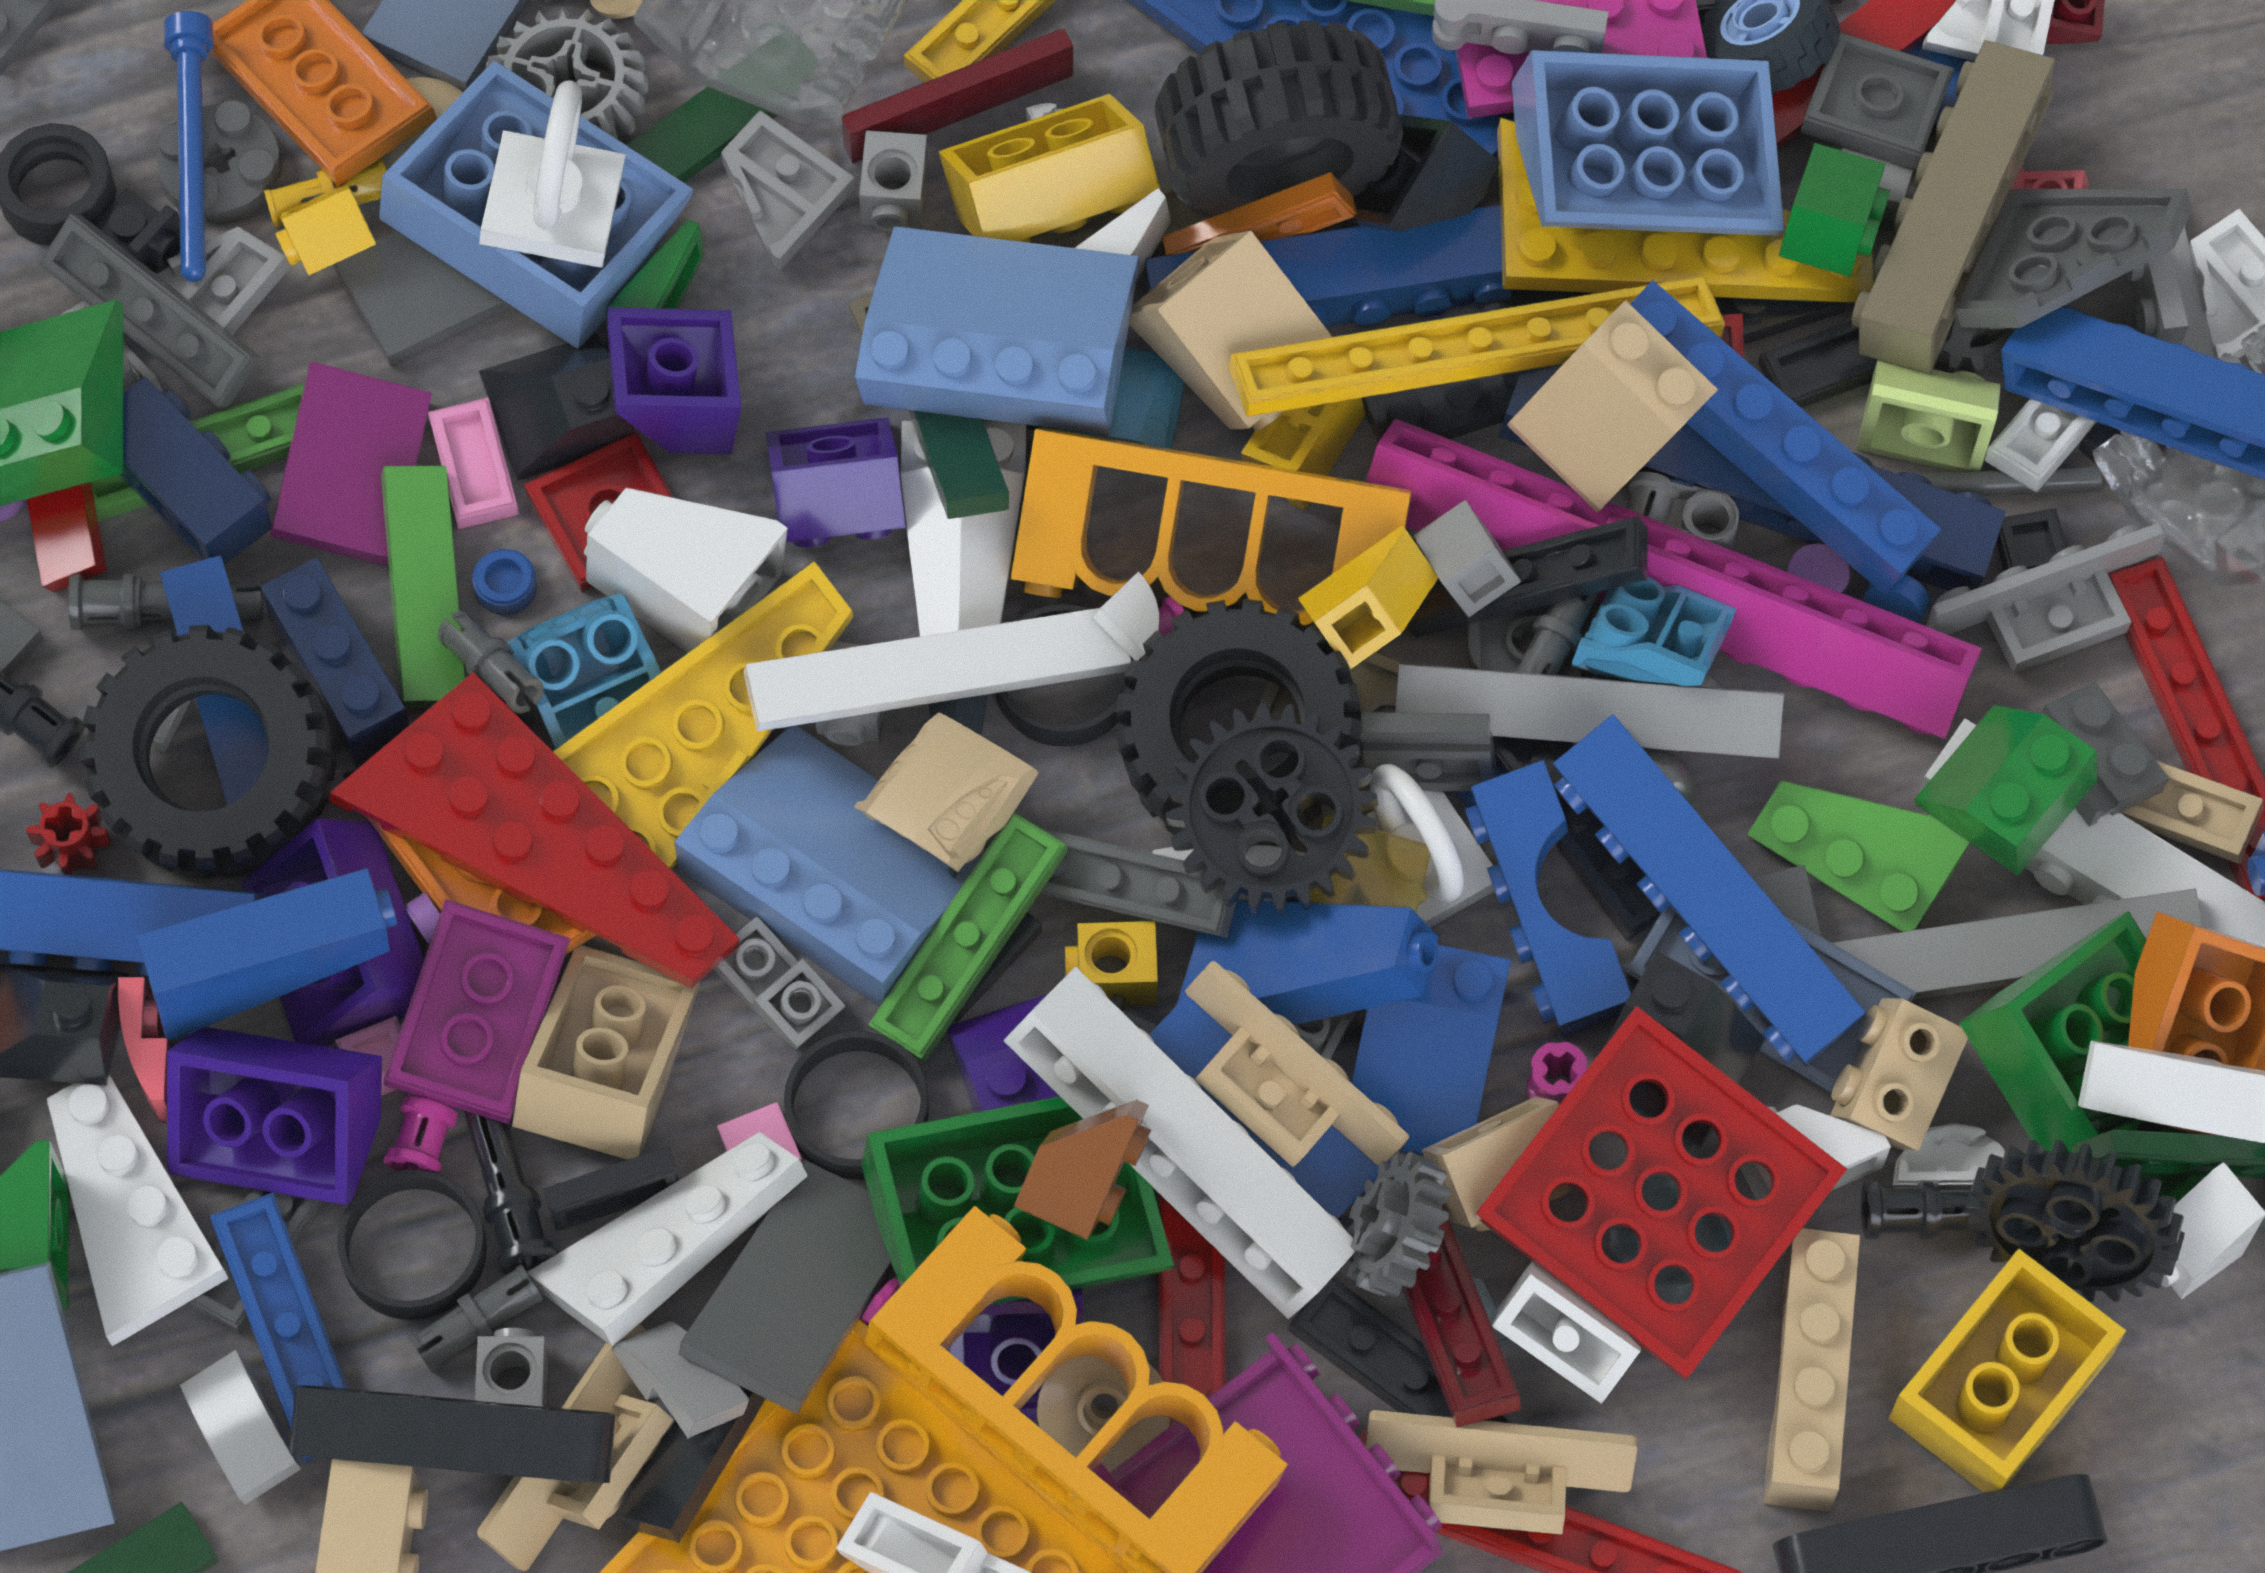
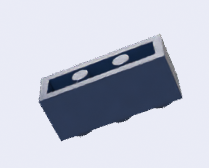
(189, 476)
(335, 659)

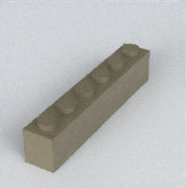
(1954, 205)

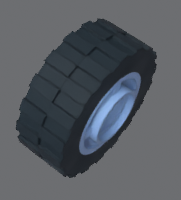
(1787, 33)

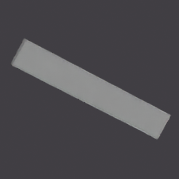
(1574, 706)
(2003, 948)

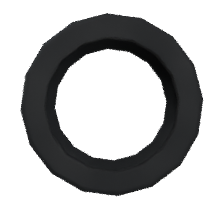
(43, 145)

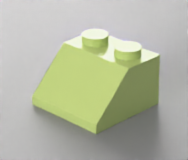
(1929, 417)

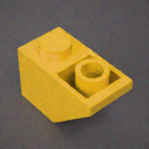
(1371, 596)

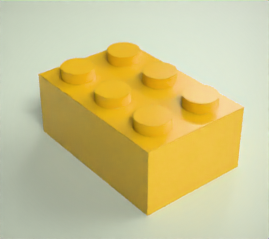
(1051, 171)
(2006, 1374)

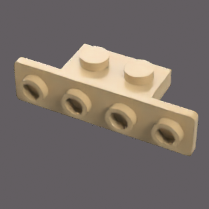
(1282, 1082)
(1503, 1470)
(535, 1506)

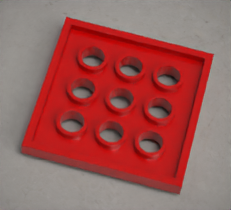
(1746, 1134)

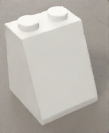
(682, 562)

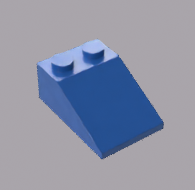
(1434, 1051)

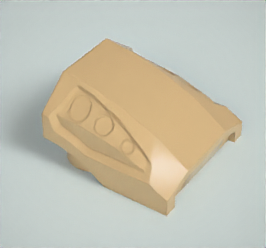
(949, 791)

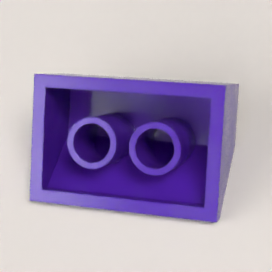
(369, 989)
(271, 1113)

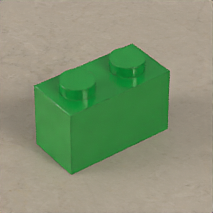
(1835, 211)

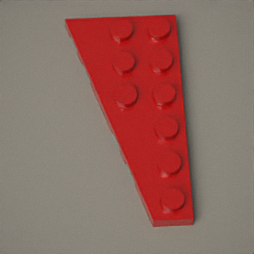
(521, 820)

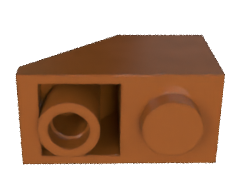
(1078, 1169)

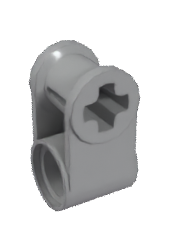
(1684, 507)

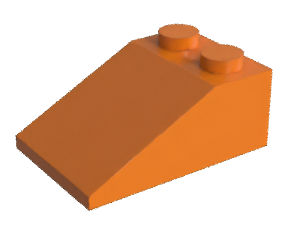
(2199, 995)

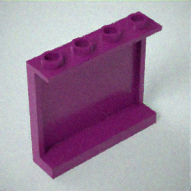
(1334, 1499)

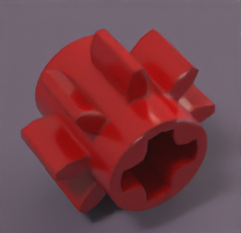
(54, 830)

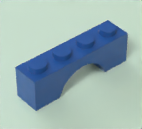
(1577, 972)

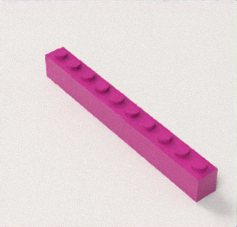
(1780, 618)

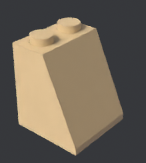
(1218, 305)
(1611, 406)

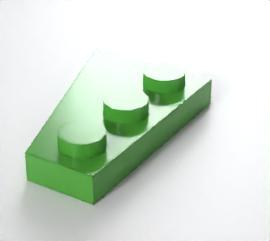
(1863, 849)

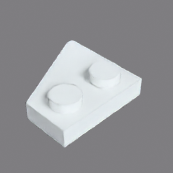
(2006, 22)
(2231, 280)

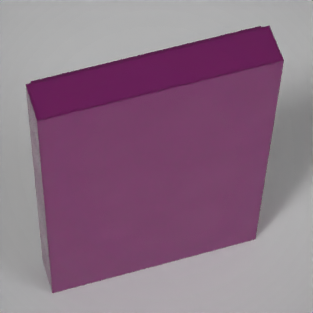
(336, 456)
(476, 1011)

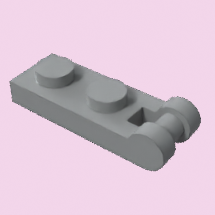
(1518, 26)

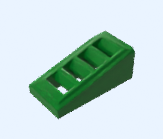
(667, 273)

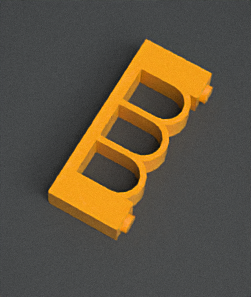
(1060, 496)
(985, 1263)

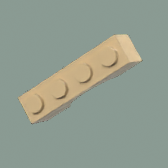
(1813, 1370)

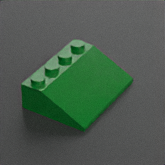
(61, 402)
(2041, 1032)
(938, 1170)

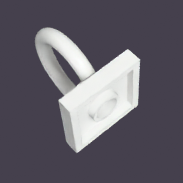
(553, 193)
(1457, 863)

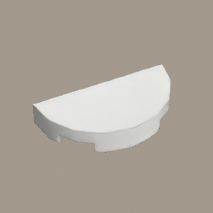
(1947, 1157)

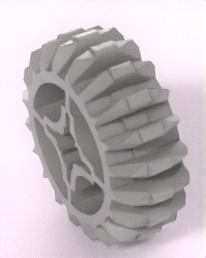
(558, 52)

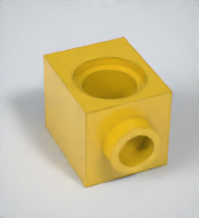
(324, 230)
(1127, 940)

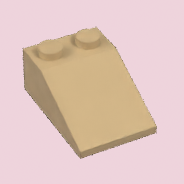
(603, 1054)

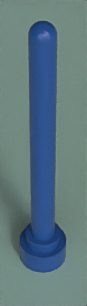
(189, 39)

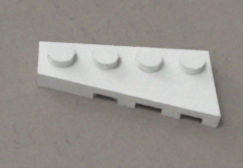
(131, 1219)
(655, 1248)

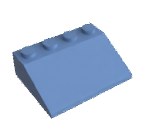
(1649, 142)
(443, 186)
(997, 330)
(816, 869)

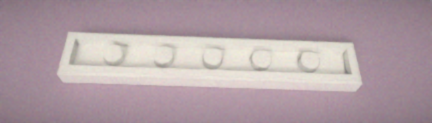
(931, 669)

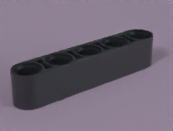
(453, 1434)
(1958, 1535)

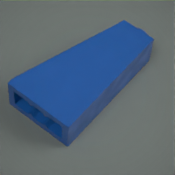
(263, 949)
(1322, 957)

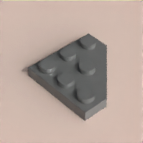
(2064, 245)

